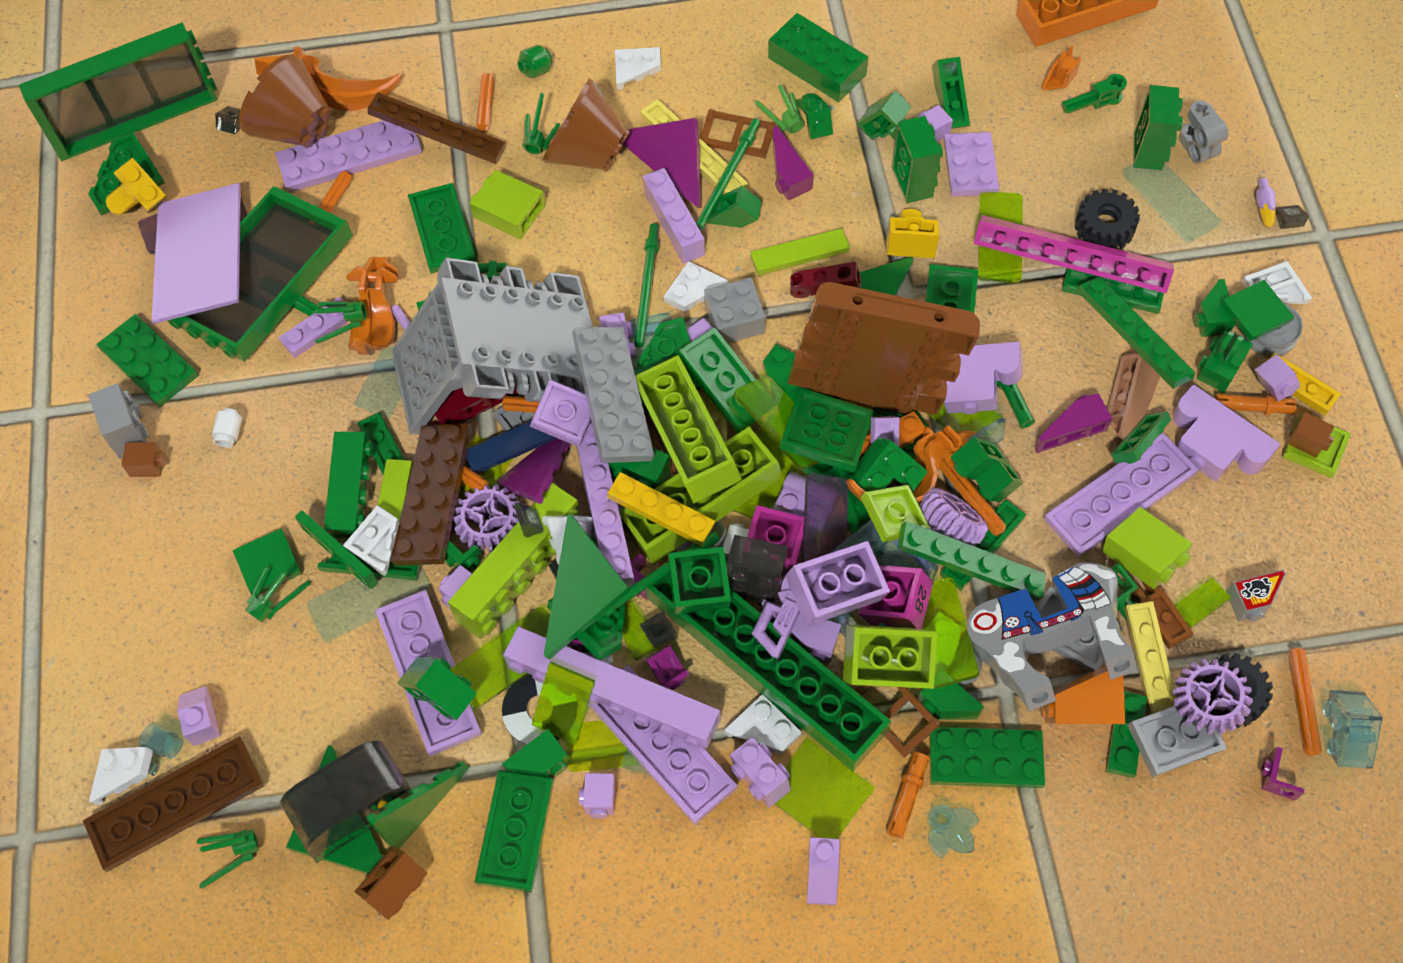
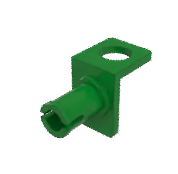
(1127, 588)

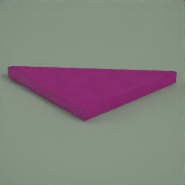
(674, 148)
(534, 472)

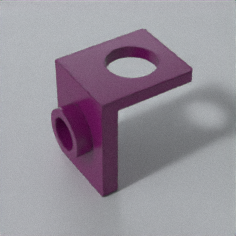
(1270, 784)

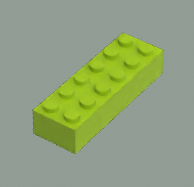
(687, 429)
(757, 470)
(509, 569)

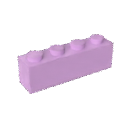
(673, 215)

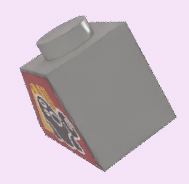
(1255, 595)

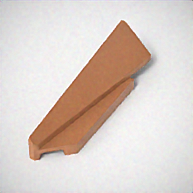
(1131, 393)

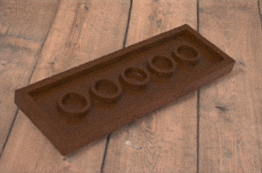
(431, 495)
(173, 804)

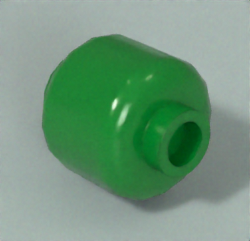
(534, 61)

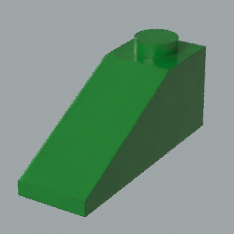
(951, 90)

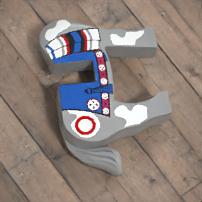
(1011, 629)

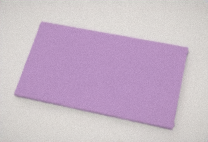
(197, 253)

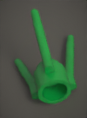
(534, 140)
(352, 311)
(261, 606)
(242, 843)

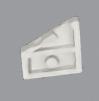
(690, 285)
(374, 540)

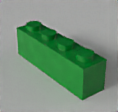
(347, 483)

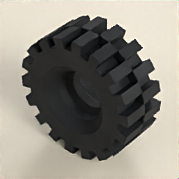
(1103, 233)
(1255, 680)

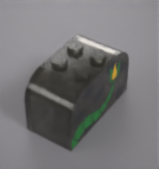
(334, 801)

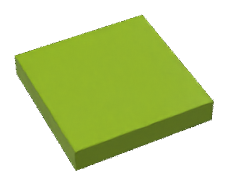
(1326, 461)
(891, 508)

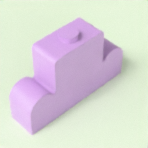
(978, 377)
(1220, 436)

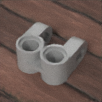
(1207, 132)

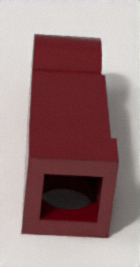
(807, 282)

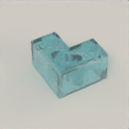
(1355, 728)

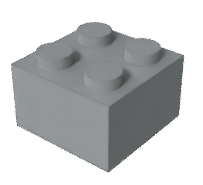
(735, 310)
(118, 417)

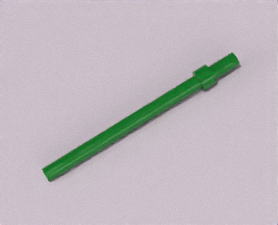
(746, 140)
(651, 248)
(655, 576)

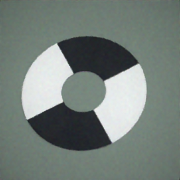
(515, 712)

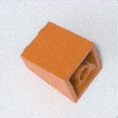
(1088, 701)

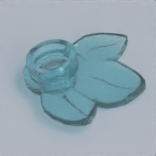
(954, 833)

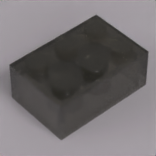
(756, 569)

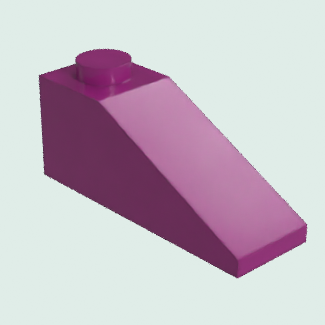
(791, 173)
(1082, 419)

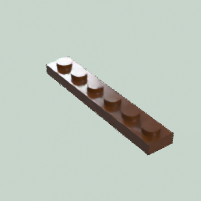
(436, 128)

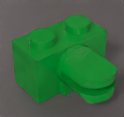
(883, 116)
(1224, 360)

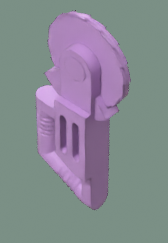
(784, 622)

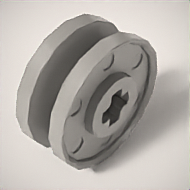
(1280, 340)

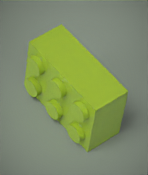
(890, 656)

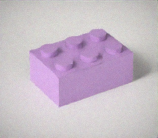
(837, 583)

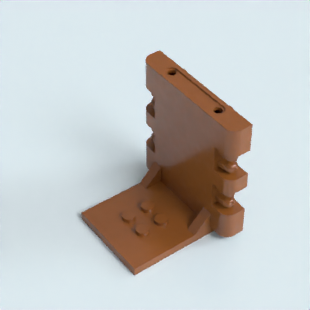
(882, 349)

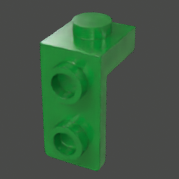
(817, 115)

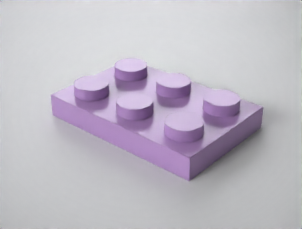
(970, 163)

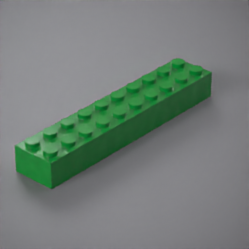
(792, 683)

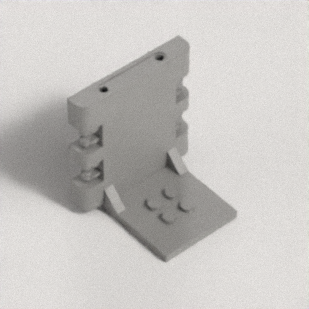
(489, 338)

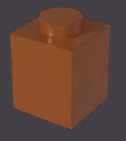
(1312, 435)
(143, 459)

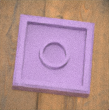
(562, 413)

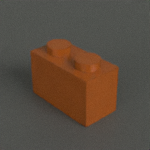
(391, 882)

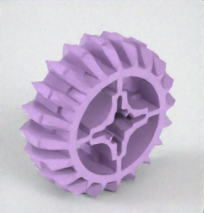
(471, 511)
(953, 517)
(1223, 700)

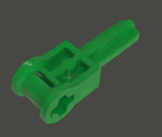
(1101, 94)

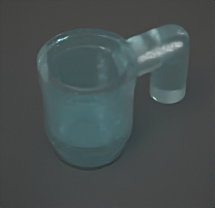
(161, 741)

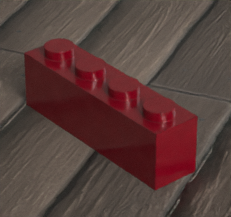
(460, 408)

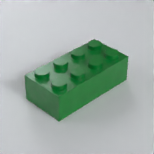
(817, 57)

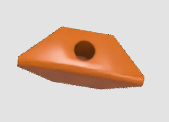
(1062, 71)

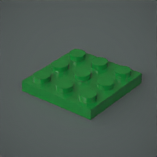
(826, 430)

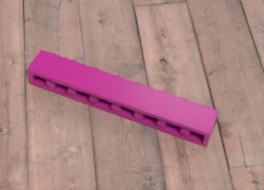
(1074, 254)

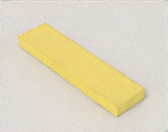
(1150, 656)

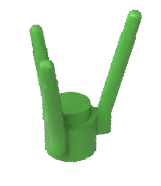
(791, 118)

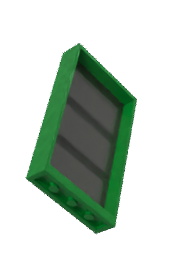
(120, 91)
(281, 254)

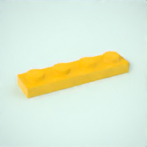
(660, 509)

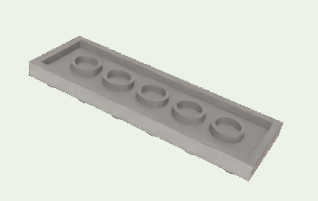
(612, 395)

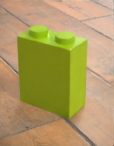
(507, 204)
(1147, 548)

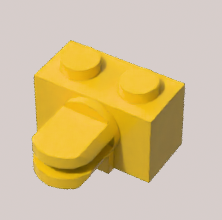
(135, 189)
(912, 235)

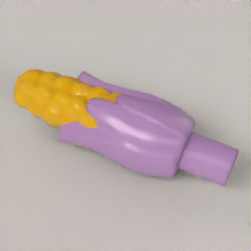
(1266, 202)

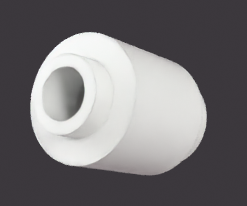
(226, 428)

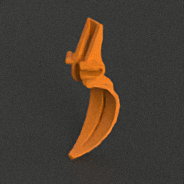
(338, 92)
(379, 327)
(928, 453)

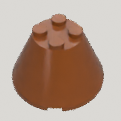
(285, 105)
(588, 133)

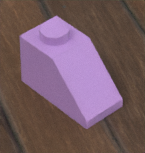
(197, 716)
(823, 871)

